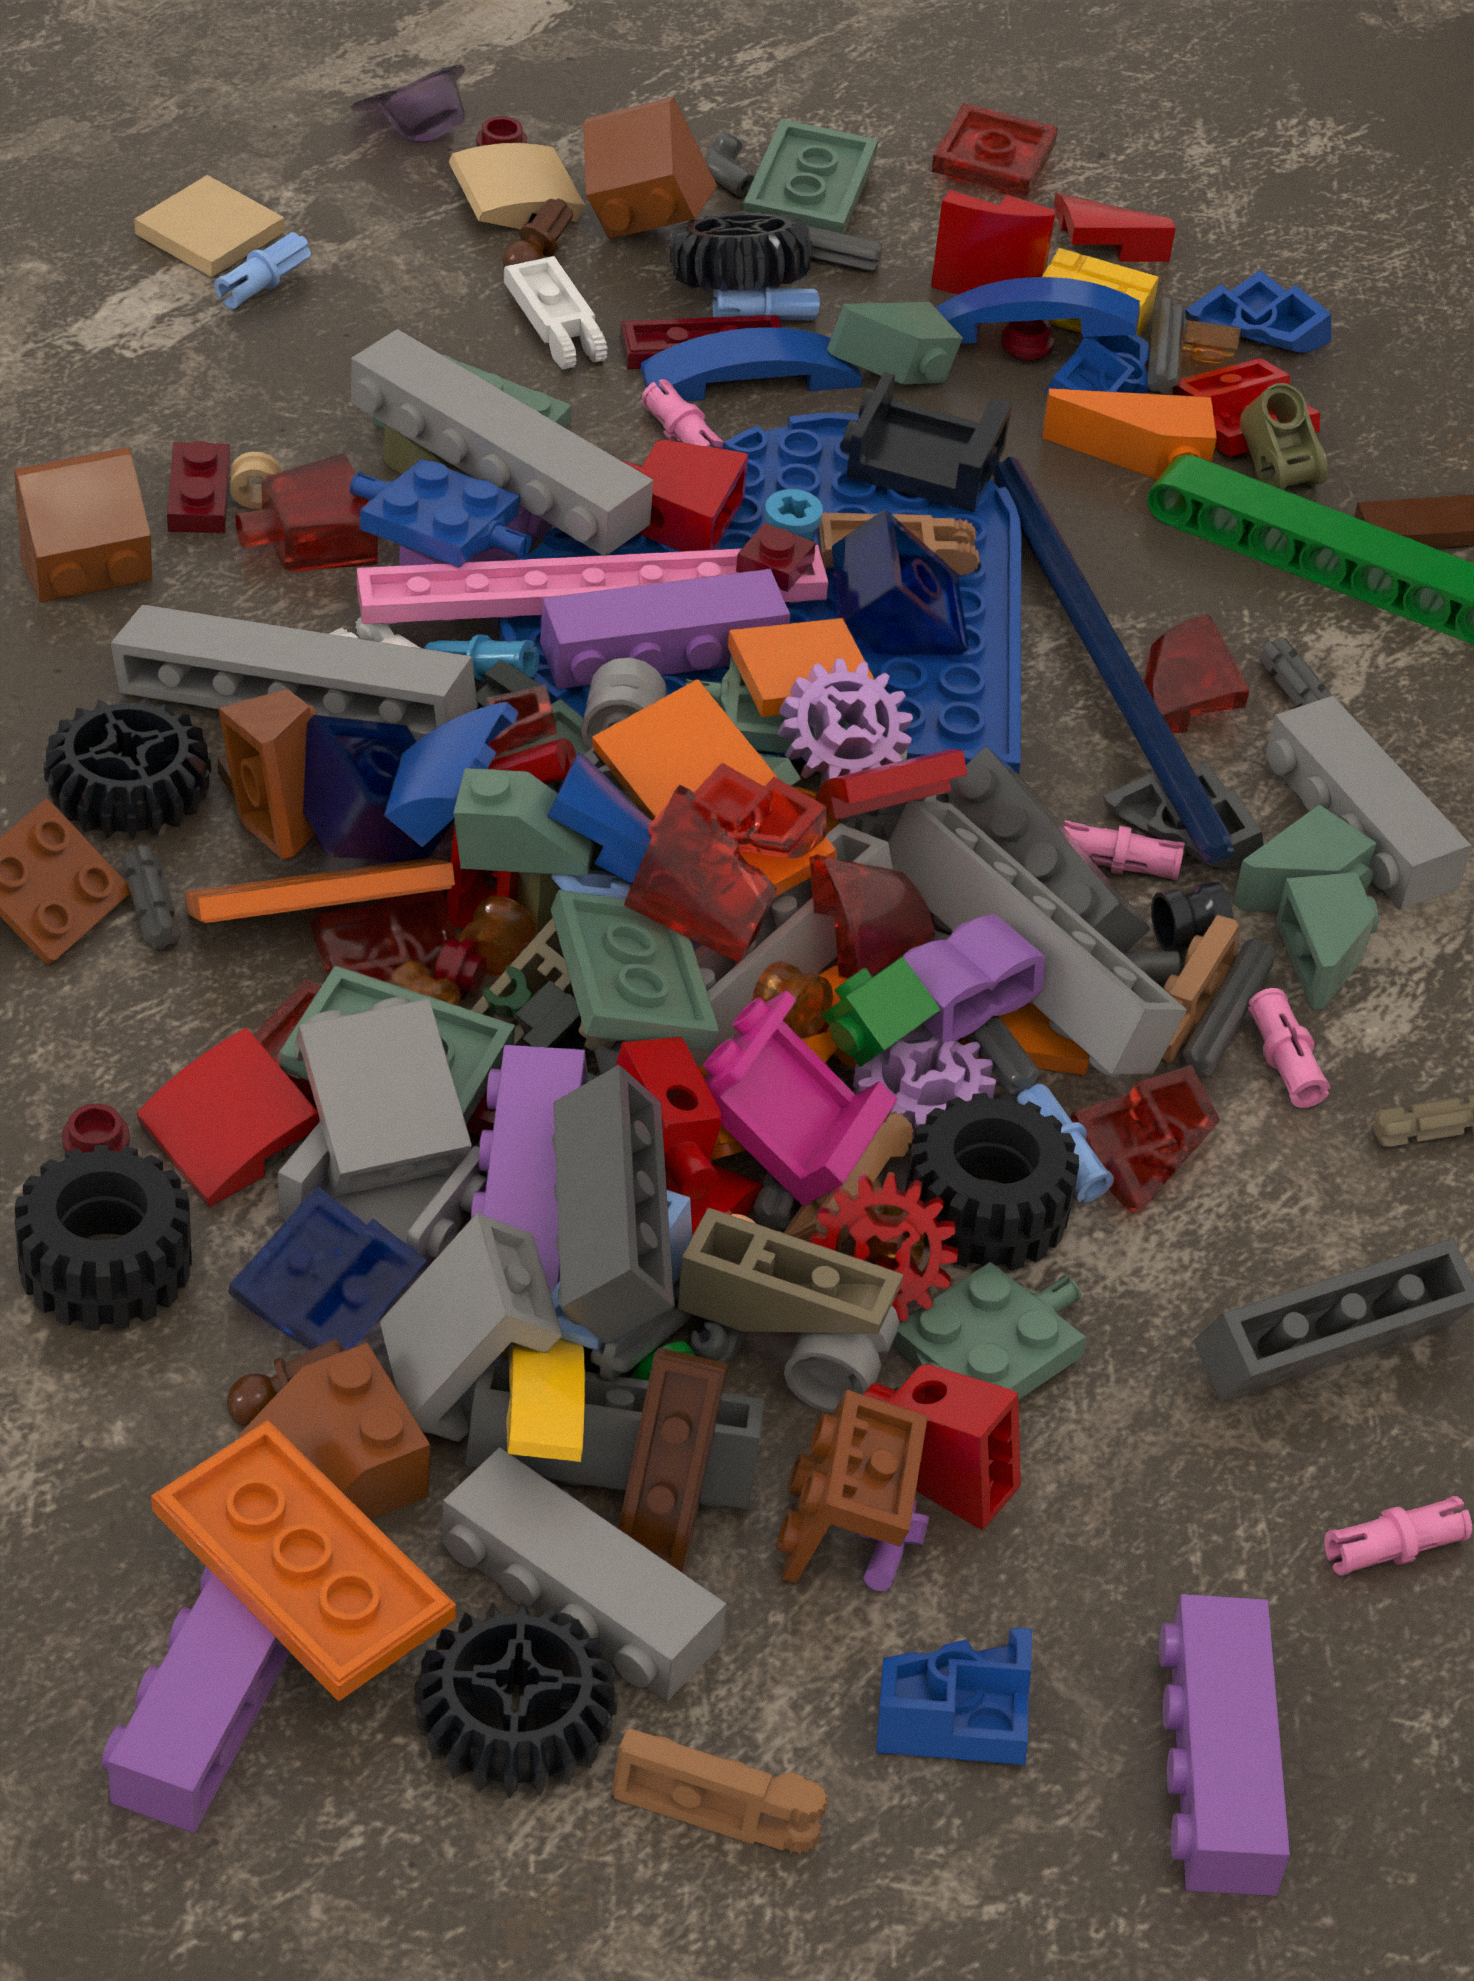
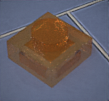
(1210, 341)

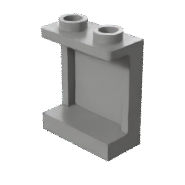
(383, 1094)
(417, 1211)
(463, 1316)

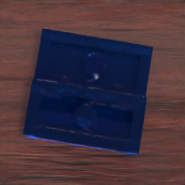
(326, 1274)

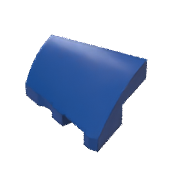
(1266, 313)
(1106, 366)
(434, 767)
(605, 815)
(958, 1702)

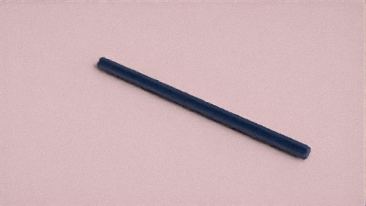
(1116, 667)

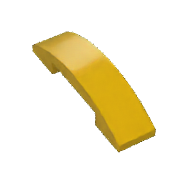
(546, 1401)

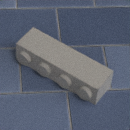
(1345, 770)
(565, 1556)

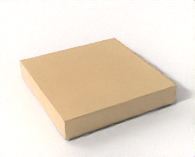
(209, 225)

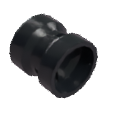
(1183, 916)

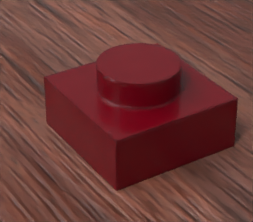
(777, 550)

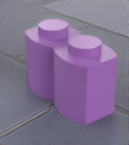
(977, 975)

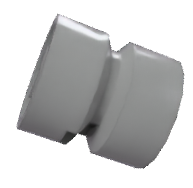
(619, 692)
(831, 1363)

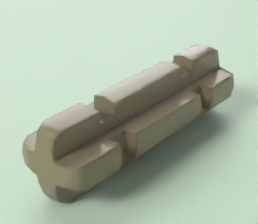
(1424, 1121)

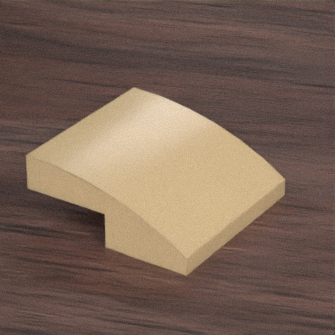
(513, 181)

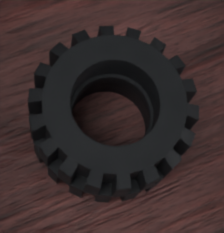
(1004, 1145)
(109, 1277)

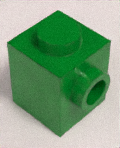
(878, 1010)

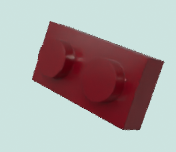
(198, 487)

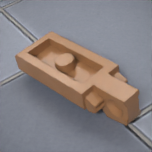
(1204, 970)

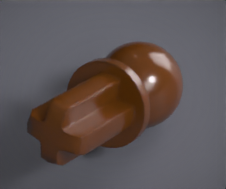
(541, 235)
(256, 1390)

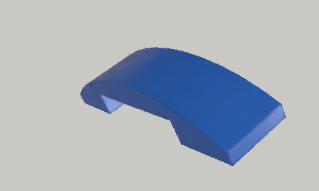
(1043, 298)
(749, 355)

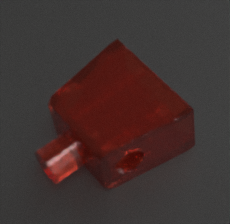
(311, 518)

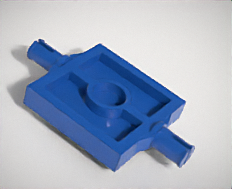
(440, 513)

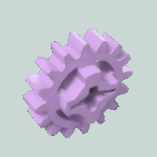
(840, 698)
(927, 1074)

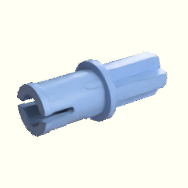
(263, 269)
(784, 302)
(1092, 1176)

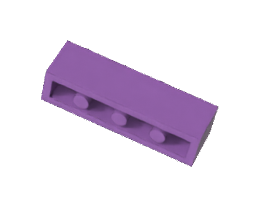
(665, 624)
(521, 1147)
(194, 1709)
(1227, 1746)

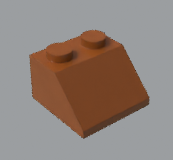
(644, 168)
(82, 525)
(268, 767)
(354, 1430)

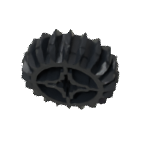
(741, 251)
(127, 767)
(469, 1698)

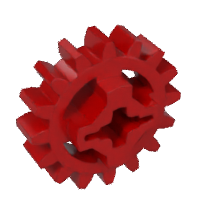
(912, 1223)

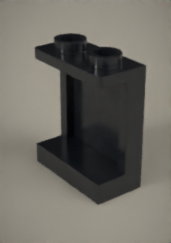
(923, 448)

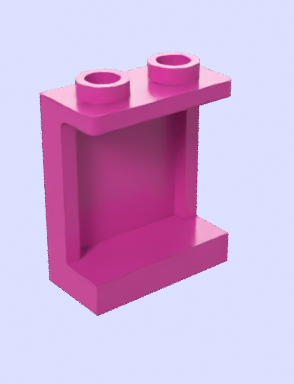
(790, 1103)

